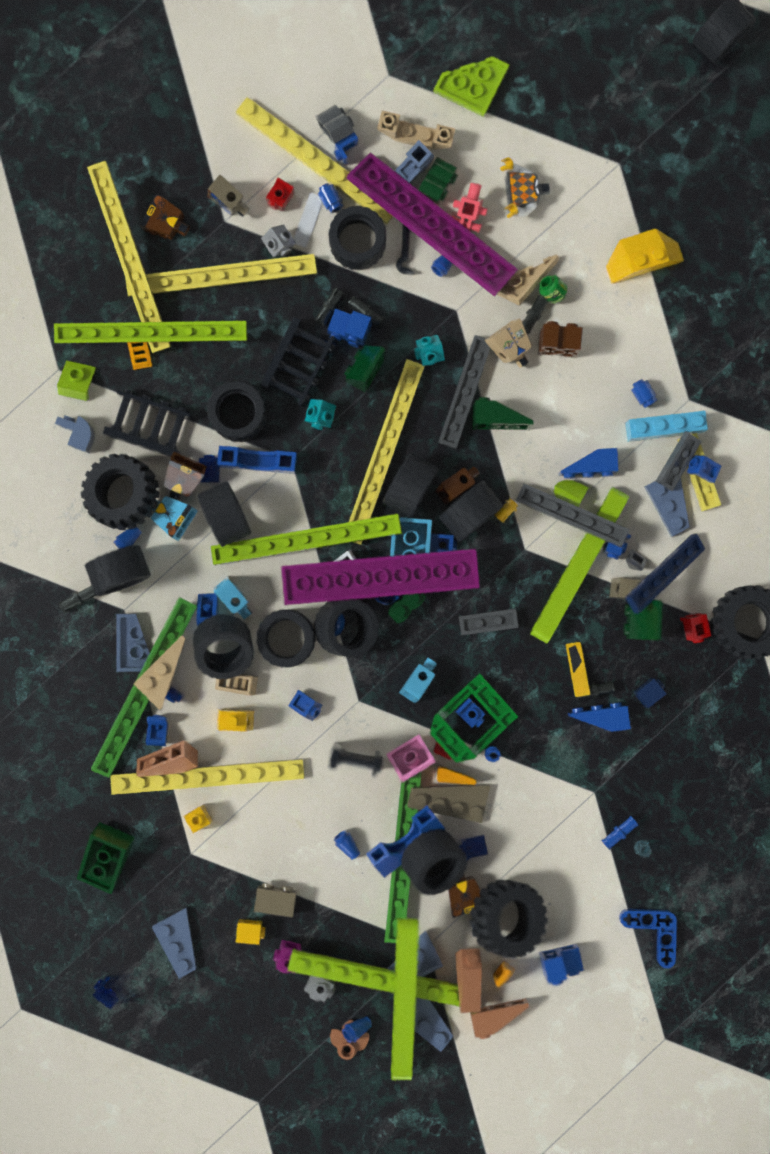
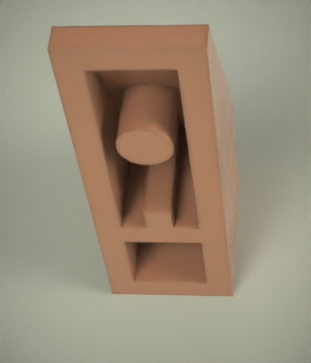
(169, 760)
(469, 979)
(495, 1017)

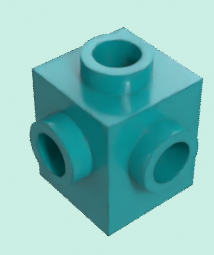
(429, 350)
(320, 414)

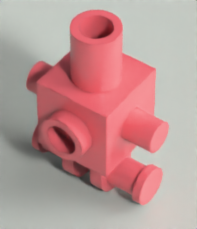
(470, 208)

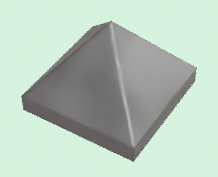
(635, 561)

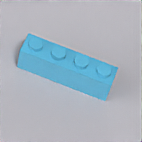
(666, 426)

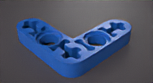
(662, 929)

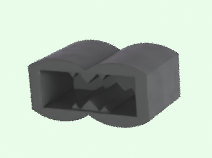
(335, 123)

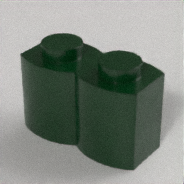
(438, 179)
(402, 608)

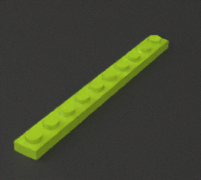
(150, 332)
(307, 539)
(369, 976)

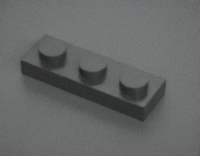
(678, 461)
(488, 622)

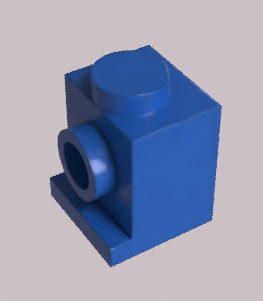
(435, 539)
(614, 551)
(467, 706)

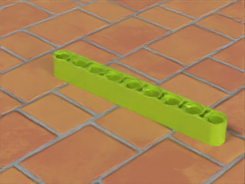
(576, 570)
(404, 998)

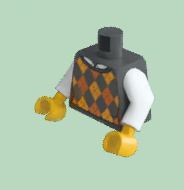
(522, 189)

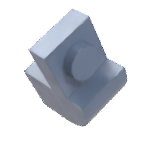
(417, 161)
(82, 432)

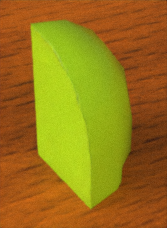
(570, 491)

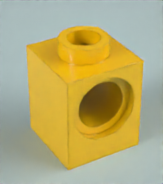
(198, 818)
(250, 931)

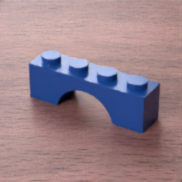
(257, 460)
(388, 856)

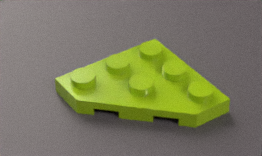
(473, 84)

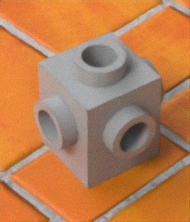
(278, 241)
(319, 993)

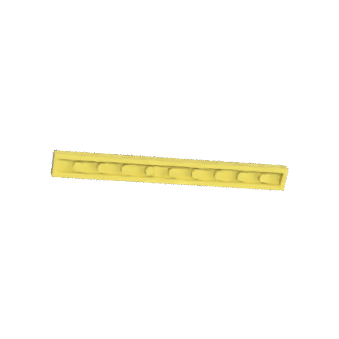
(307, 154)
(125, 247)
(231, 274)
(387, 442)
(210, 777)

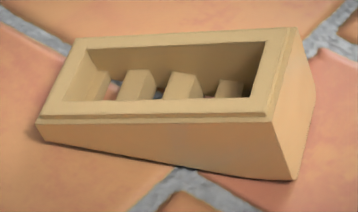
(252, 685)

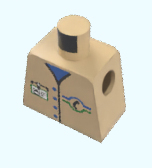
(510, 343)

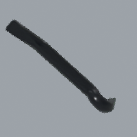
(405, 252)

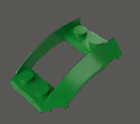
(490, 701)

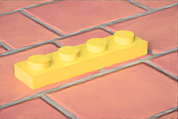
(704, 491)

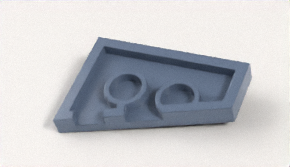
(669, 506)
(131, 645)
(176, 940)
(427, 959)
(430, 1024)

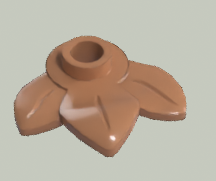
(340, 1042)

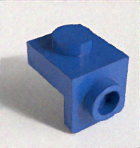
(343, 146)
(157, 730)

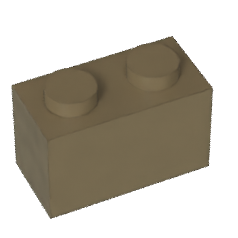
(275, 900)

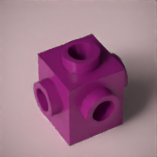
(283, 955)

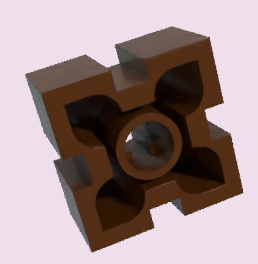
(560, 339)

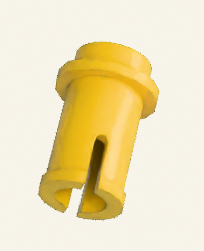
(506, 510)

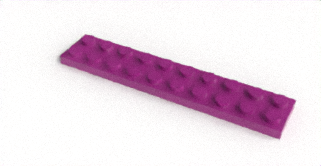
(432, 224)
(380, 577)

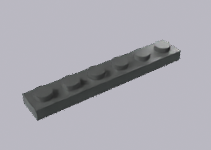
(464, 393)
(572, 515)

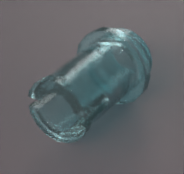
(638, 847)

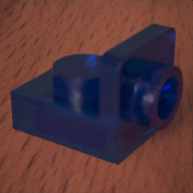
(212, 472)
(174, 695)
(474, 846)
(106, 997)

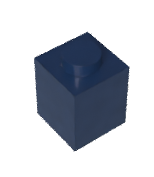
(650, 692)

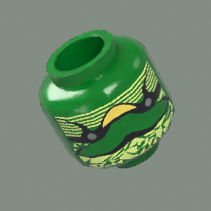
(553, 289)

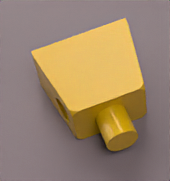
(235, 720)

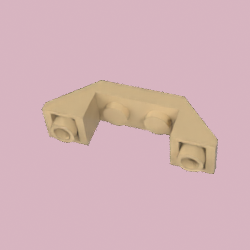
(410, 133)

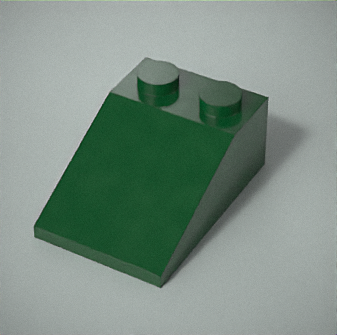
(365, 367)
(496, 416)
(645, 624)
(105, 857)

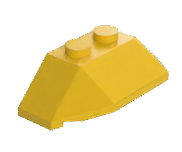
(642, 255)

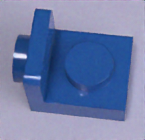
(704, 468)
(305, 705)

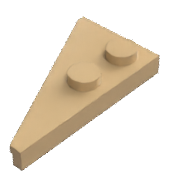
(527, 280)
(157, 679)

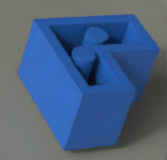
(350, 327)
(561, 962)

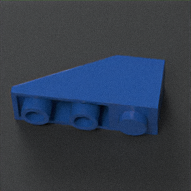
(598, 462)
(610, 718)

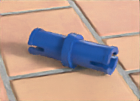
(494, 758)
(620, 832)

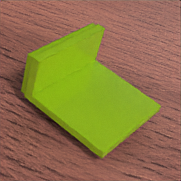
(75, 380)

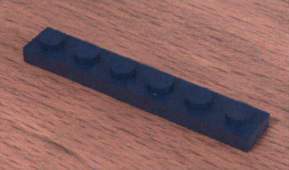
(665, 573)

